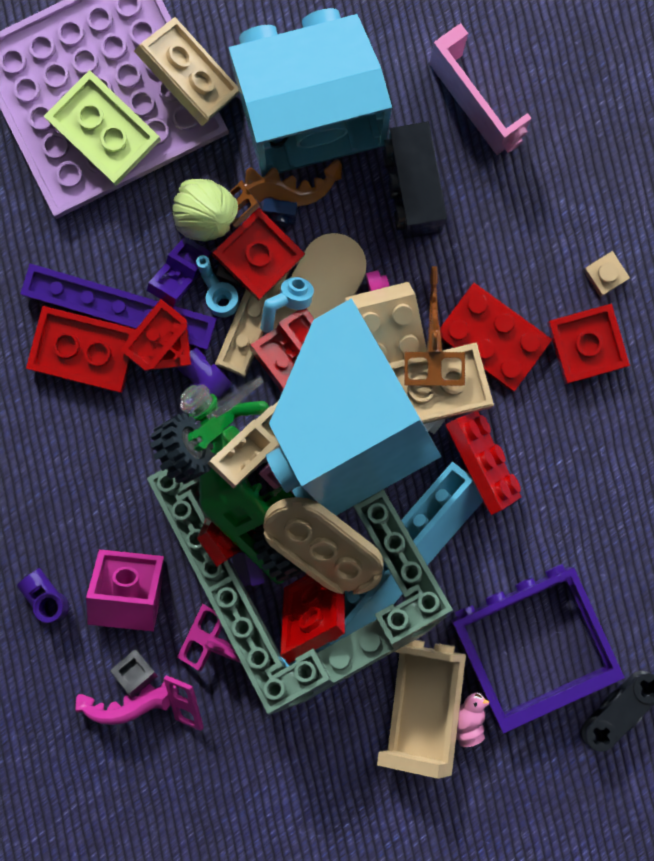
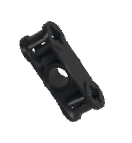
(619, 711)

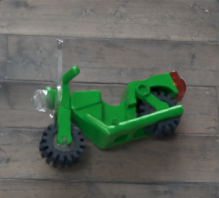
(191, 442)

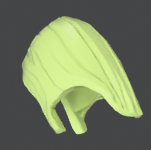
(204, 210)

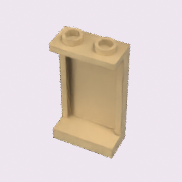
(425, 710)

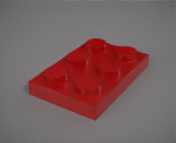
(504, 339)
(80, 349)
(484, 461)
(310, 617)

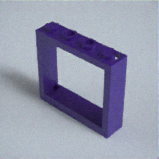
(557, 697)

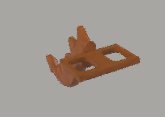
(272, 187)
(434, 352)

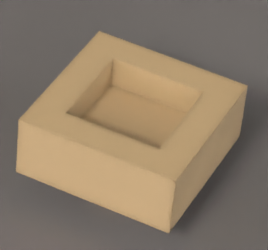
(606, 273)

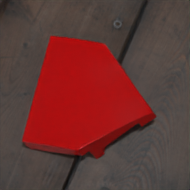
(159, 340)

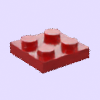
(258, 254)
(588, 343)

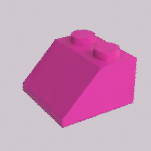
(125, 590)

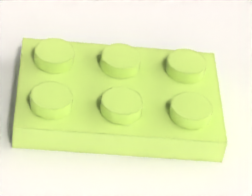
(102, 127)

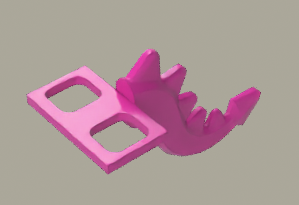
(209, 641)
(149, 699)

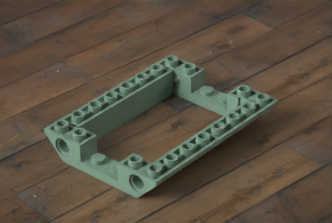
(313, 671)

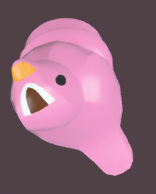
(470, 720)

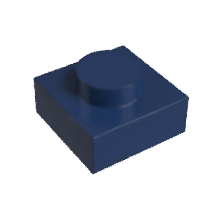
(281, 212)

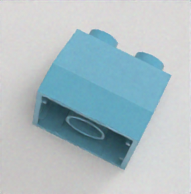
(313, 87)
(345, 417)

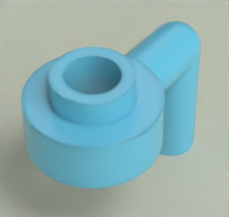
(217, 290)
(295, 294)

